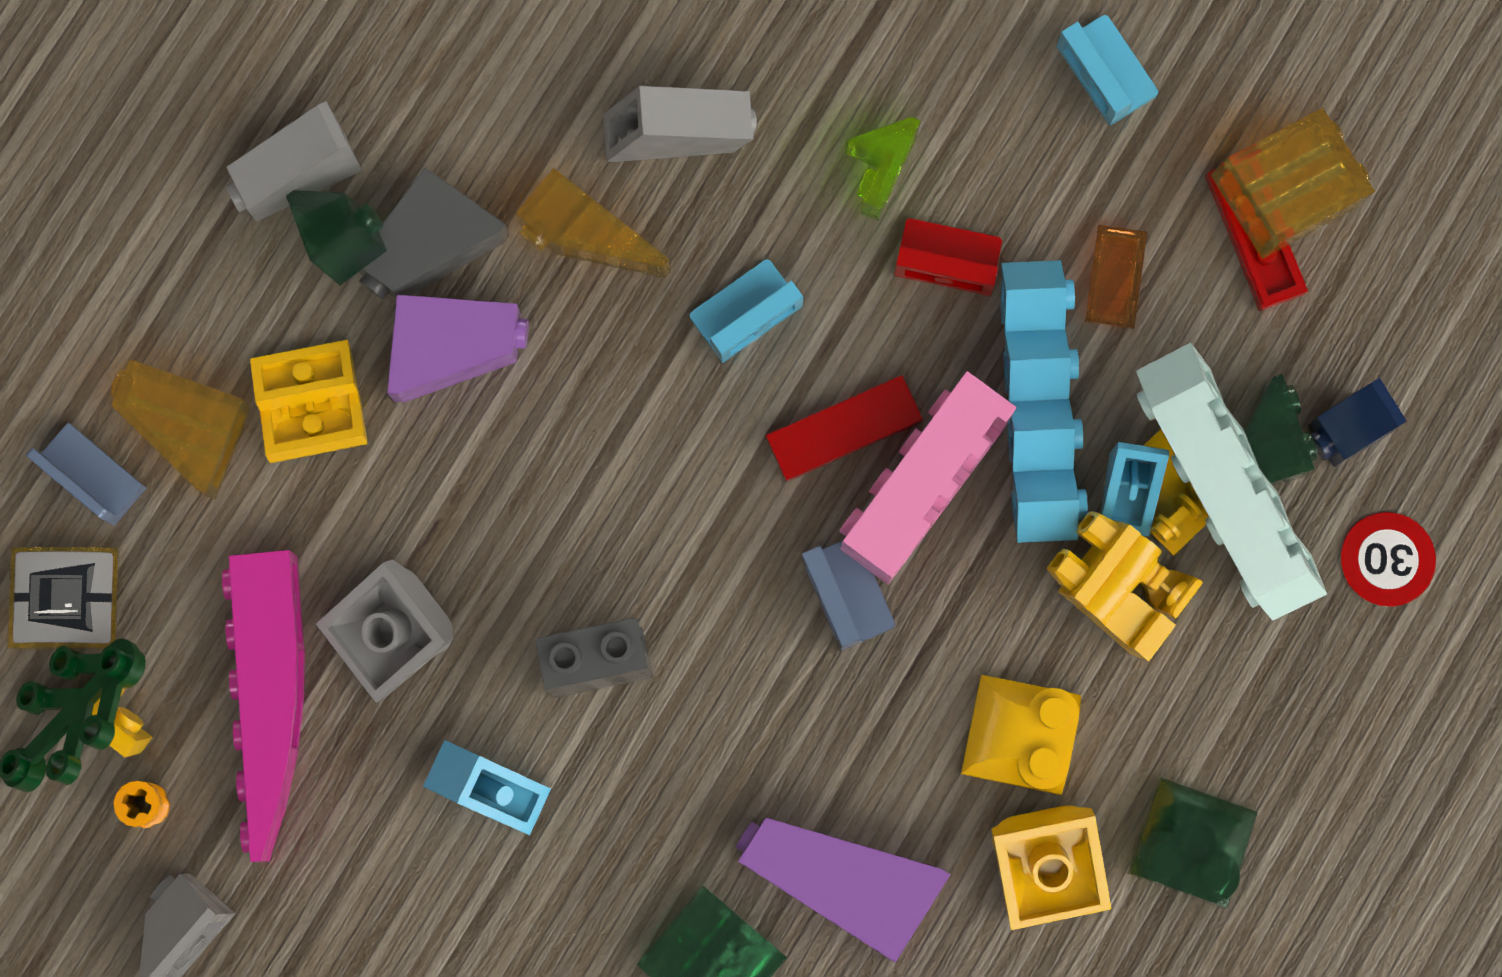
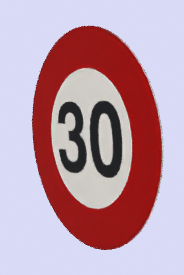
(1388, 559)

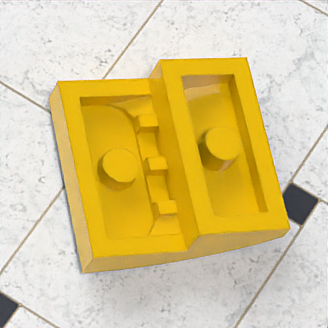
(308, 401)

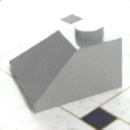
(180, 926)

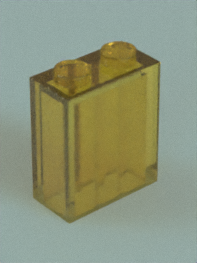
(1293, 182)

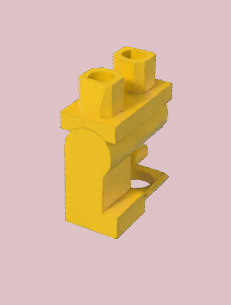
(1105, 582)

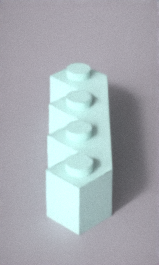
(1224, 473)

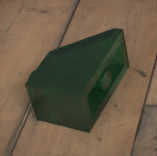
(337, 232)

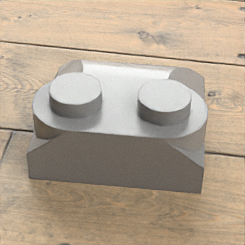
(387, 629)

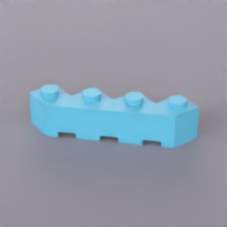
(1038, 384)

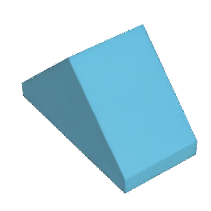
(1133, 484)

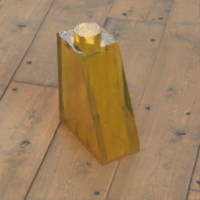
(183, 421)

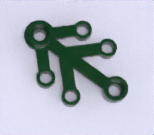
(115, 668)

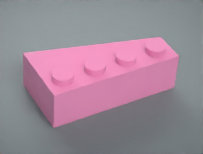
(927, 477)

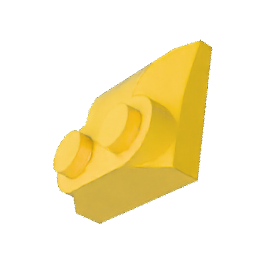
(1021, 734)
(1050, 865)

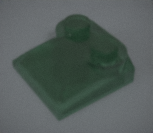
(1193, 843)

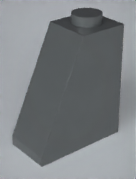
(429, 237)

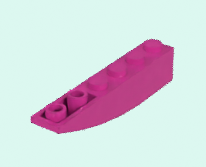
(268, 686)

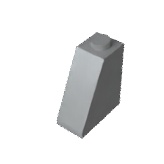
(677, 123)
(300, 157)

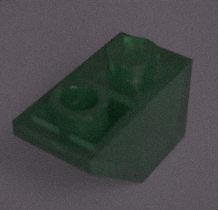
(1276, 435)

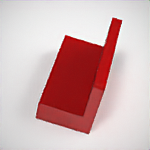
(948, 257)

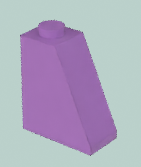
(450, 342)

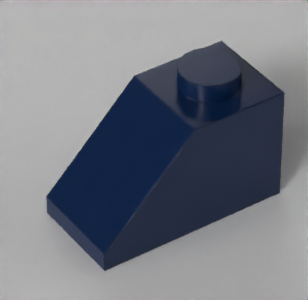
(1356, 423)

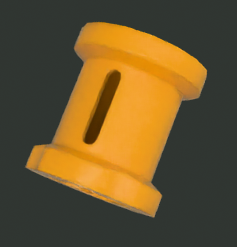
(130, 814)

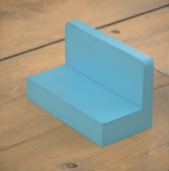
(1106, 68)
(746, 310)

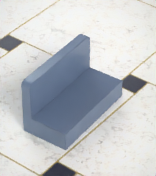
(88, 474)
(847, 595)

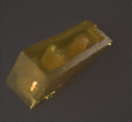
(582, 229)

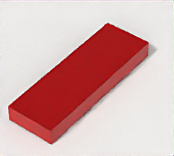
(1271, 278)
(844, 428)

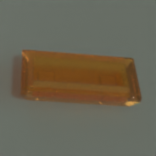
(1116, 276)

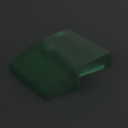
(710, 942)

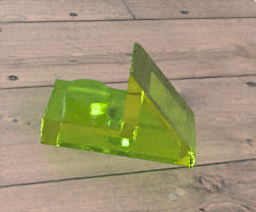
(887, 151)

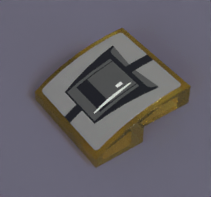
(62, 597)

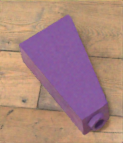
(853, 886)

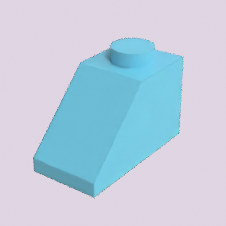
(486, 787)

